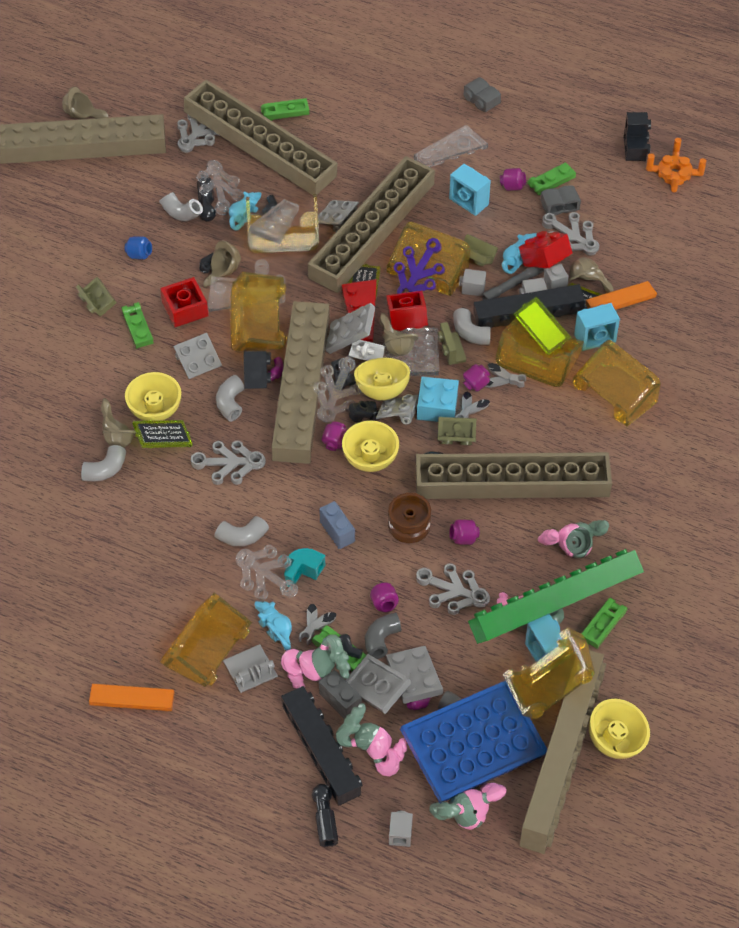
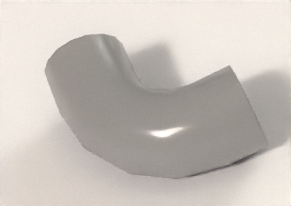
(181, 211)
(469, 331)
(226, 395)
(106, 468)
(242, 535)

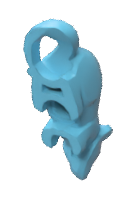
(238, 210)
(512, 254)
(278, 624)

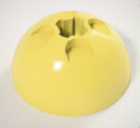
(382, 378)
(153, 396)
(370, 446)
(618, 729)

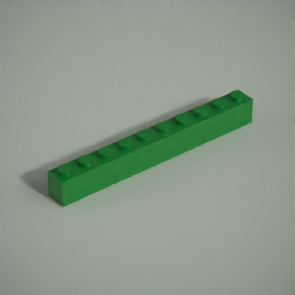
(555, 596)

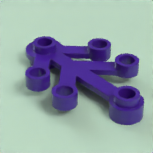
(418, 272)

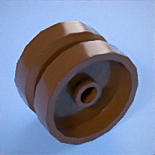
(409, 517)

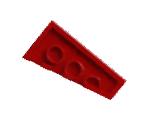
(359, 295)

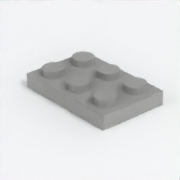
(350, 328)
(420, 670)
(378, 683)

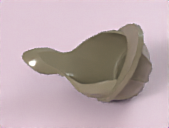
(80, 106)
(223, 262)
(587, 269)
(396, 342)
(114, 431)

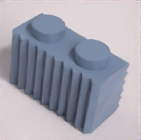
(337, 525)

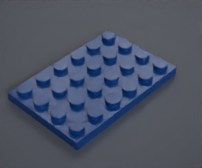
(473, 741)

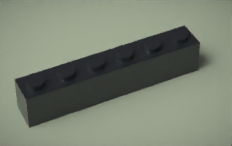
(500, 310)
(321, 746)

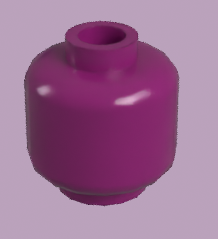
(513, 179)
(476, 377)
(333, 435)
(464, 532)
(384, 597)

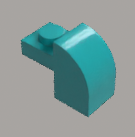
(305, 562)

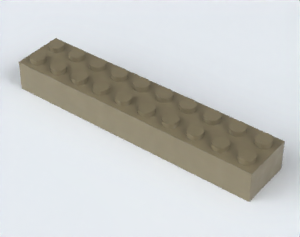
(260, 137)
(82, 138)
(371, 224)
(301, 370)
(513, 475)
(561, 762)

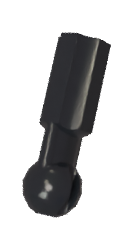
(206, 200)
(325, 816)

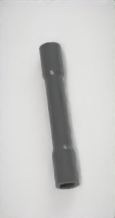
(497, 291)

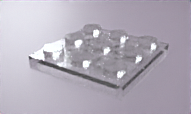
(424, 357)

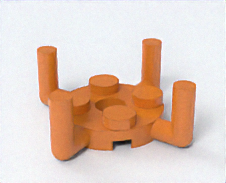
(676, 162)

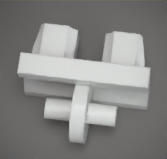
(366, 350)

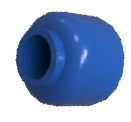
(138, 247)

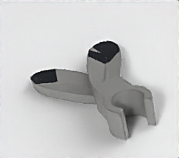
(504, 377)
(469, 408)
(315, 623)

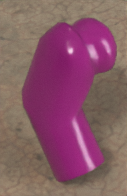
(277, 371)
(420, 704)

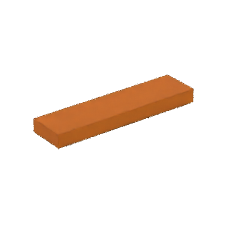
(624, 297)
(131, 697)

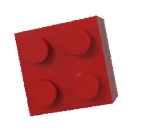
(545, 249)
(184, 302)
(407, 310)

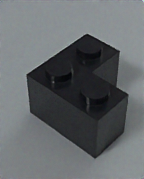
(637, 136)
(255, 367)

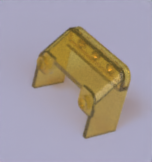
(296, 239)

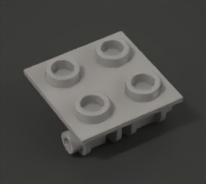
(337, 213)
(197, 356)
(403, 406)
(250, 668)

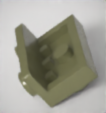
(480, 250)
(96, 296)
(451, 345)
(457, 429)

